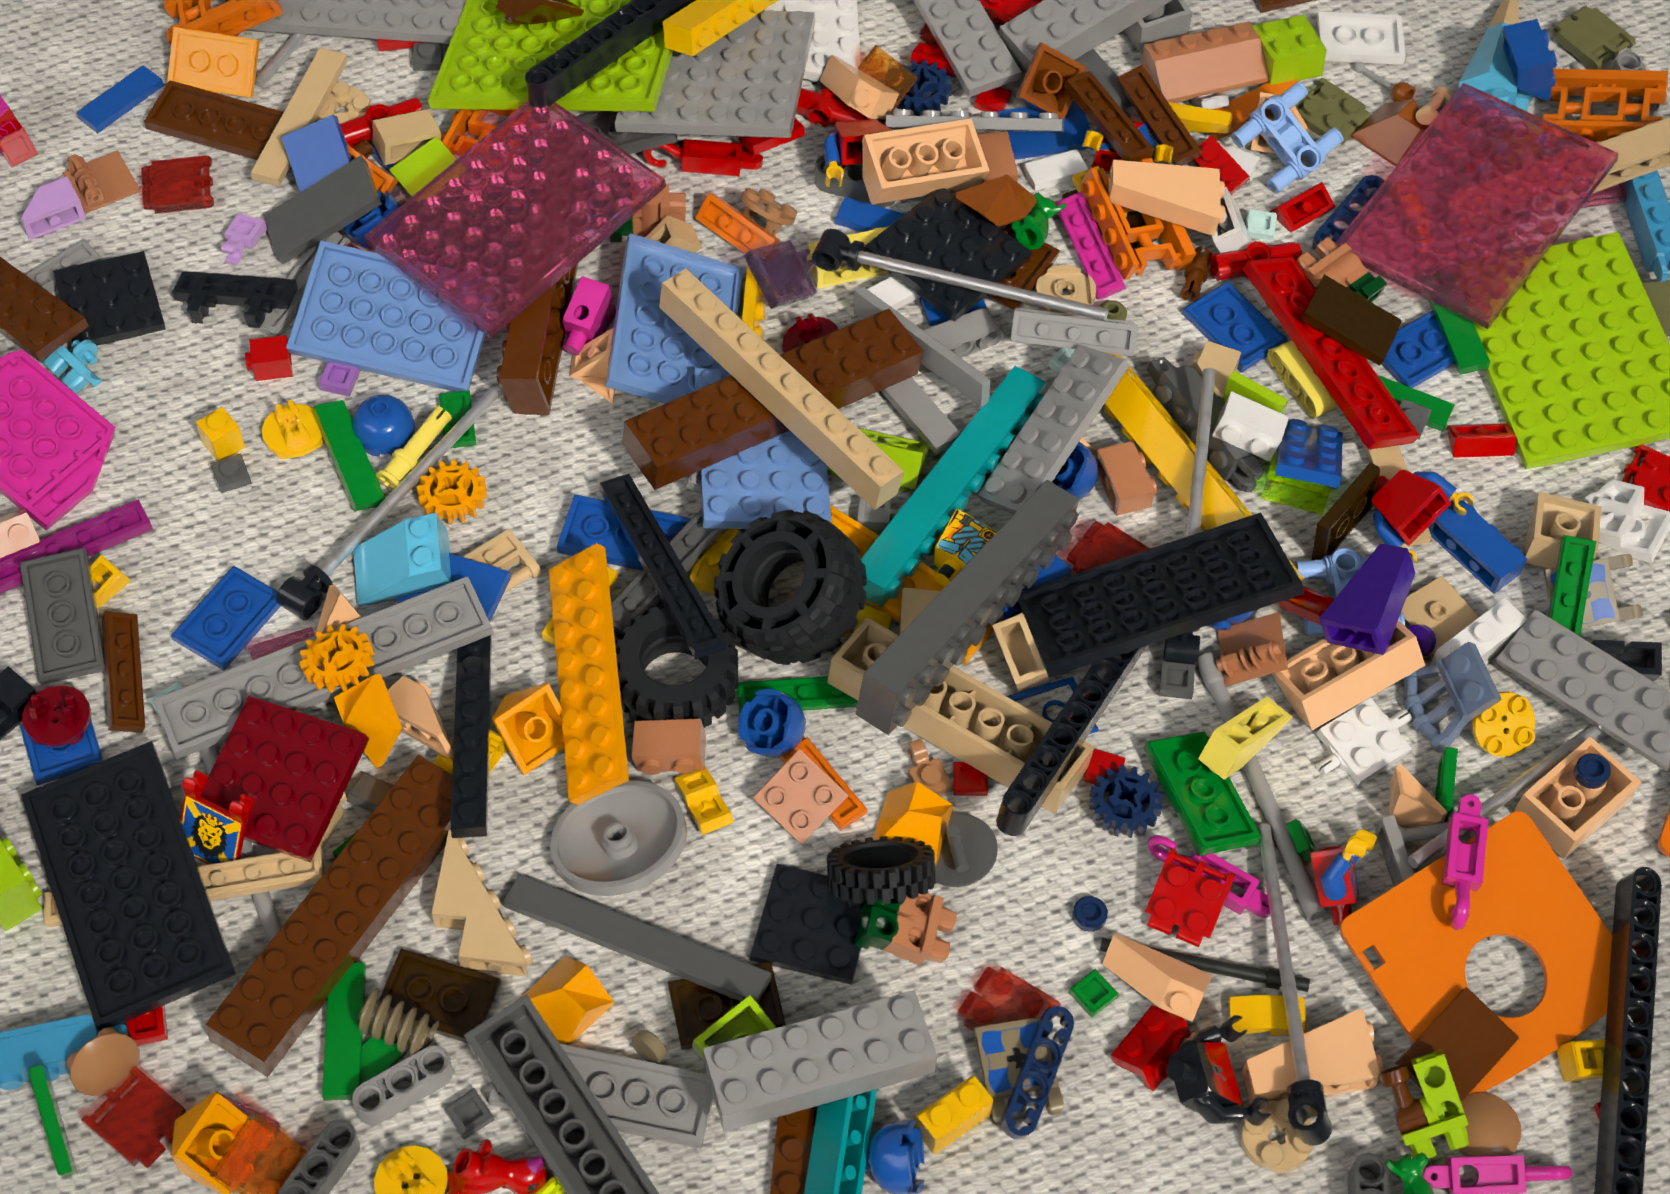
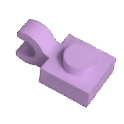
(242, 233)

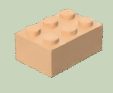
(1570, 812)

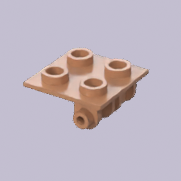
(100, 180)
(1252, 649)
(800, 796)

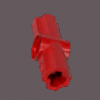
(825, 108)
(363, 126)
(1231, 264)

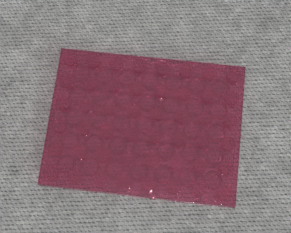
(1476, 204)
(515, 214)

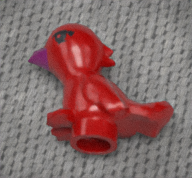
(486, 1171)

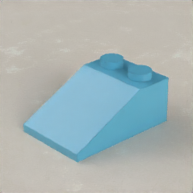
(403, 560)

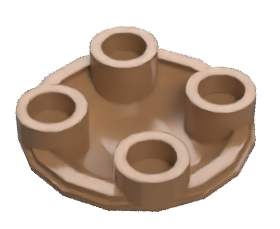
(103, 1062)
(1492, 1126)

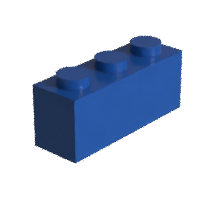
(1478, 547)

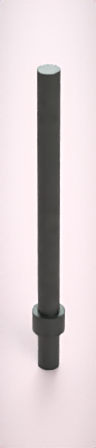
(1269, 977)

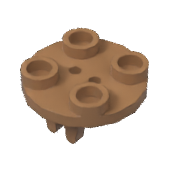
(766, 206)

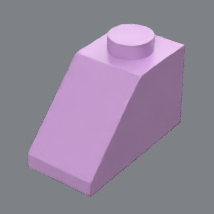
(52, 208)

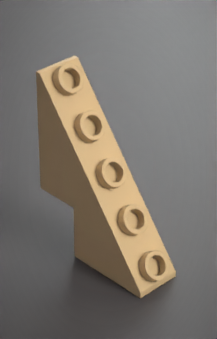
(467, 906)

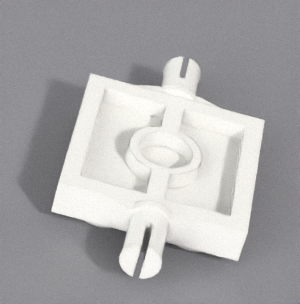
(1363, 741)

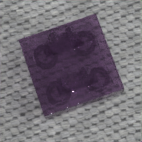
(782, 273)

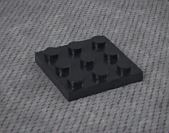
(113, 298)
(808, 927)

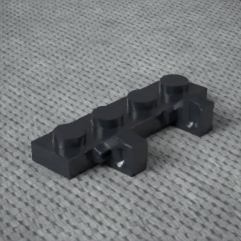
(255, 293)

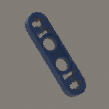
(1345, 212)
(1040, 1073)

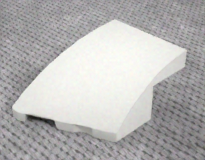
(1621, 522)

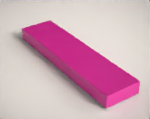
(1090, 246)

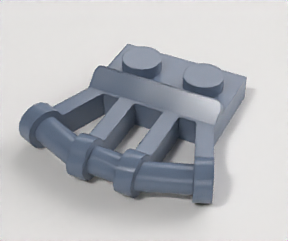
(1469, 690)

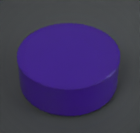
(1425, 638)

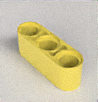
(1299, 376)

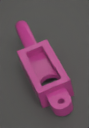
(1465, 861)
(1252, 898)
(1495, 1174)

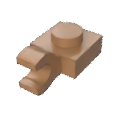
(927, 772)

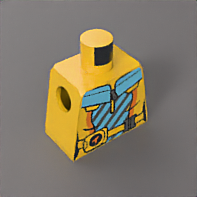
(958, 545)

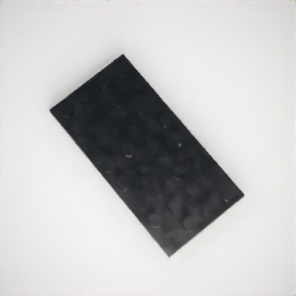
(1158, 594)
(127, 886)

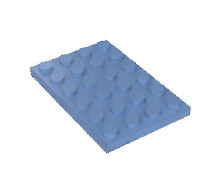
(382, 321)
(648, 349)
(761, 479)

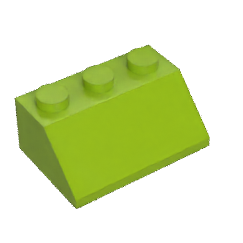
(905, 452)

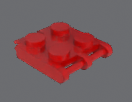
(1652, 475)
(1187, 899)

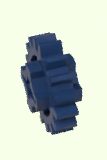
(929, 90)
(1125, 813)

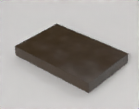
(1351, 320)
(1346, 513)
(444, 990)
(699, 1007)

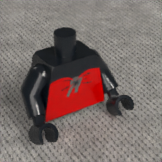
(1207, 1078)

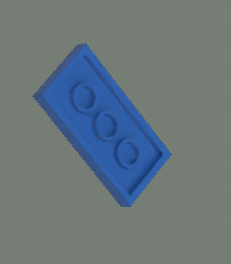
(1310, 453)
(593, 522)

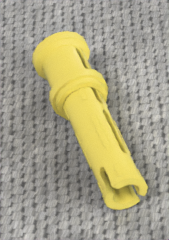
(406, 459)

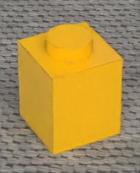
(220, 434)

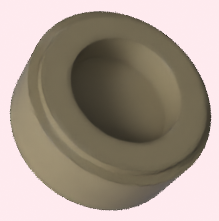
(649, 1046)

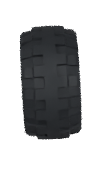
(820, 608)

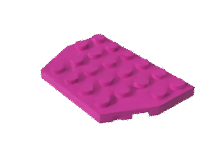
(47, 441)

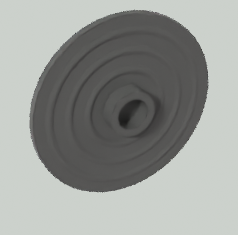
(966, 852)

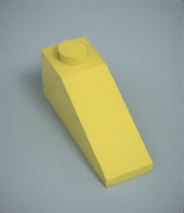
(1243, 737)

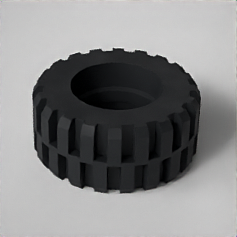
(651, 700)

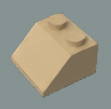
(1557, 517)

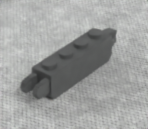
(1180, 395)

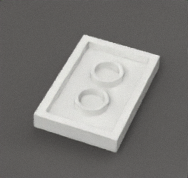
(1362, 37)

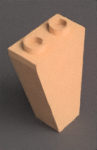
(1169, 192)
(1337, 1056)

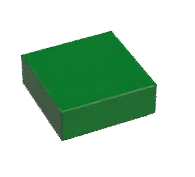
(1301, 839)
(1093, 993)

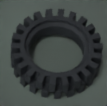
(881, 870)

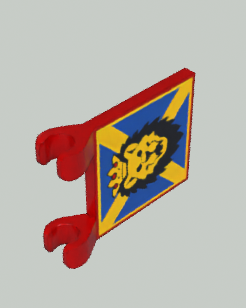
(212, 830)

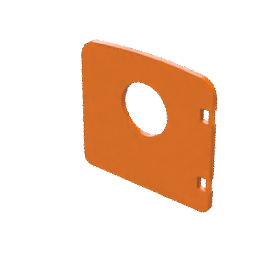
(1521, 897)

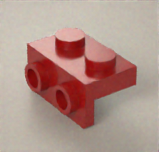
(1150, 1044)

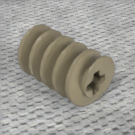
(395, 1025)

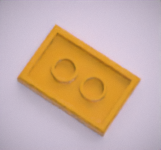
(214, 61)

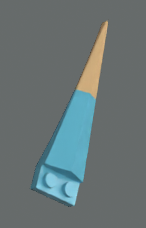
(1489, 66)

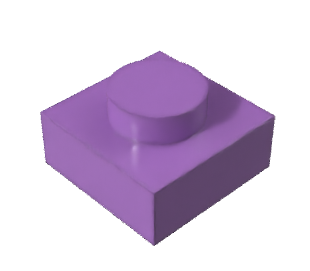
(339, 379)

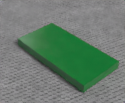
(1203, 800)

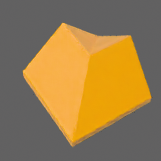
(371, 712)
(530, 726)
(915, 814)
(569, 999)
(203, 1138)

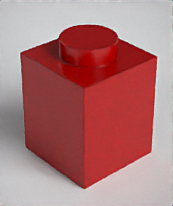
(269, 358)

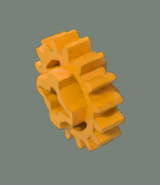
(452, 491)
(337, 658)

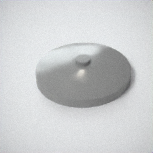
(619, 839)

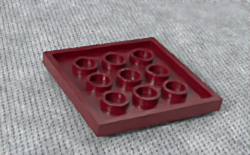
(291, 769)

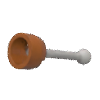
(1398, 91)

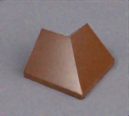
(1045, 81)
(1391, 130)
(998, 200)

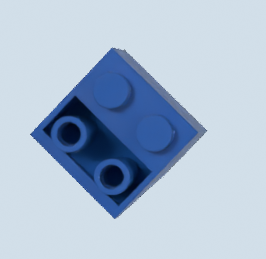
(1530, 57)

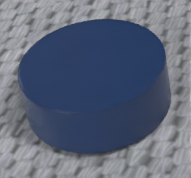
(1592, 771)
(1090, 913)

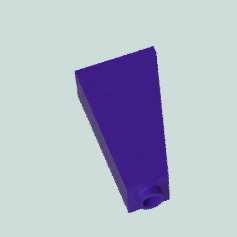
(1371, 602)

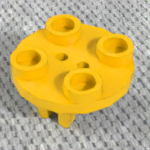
(291, 431)
(1518, 721)
(406, 1163)

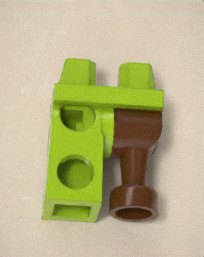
(1432, 1114)

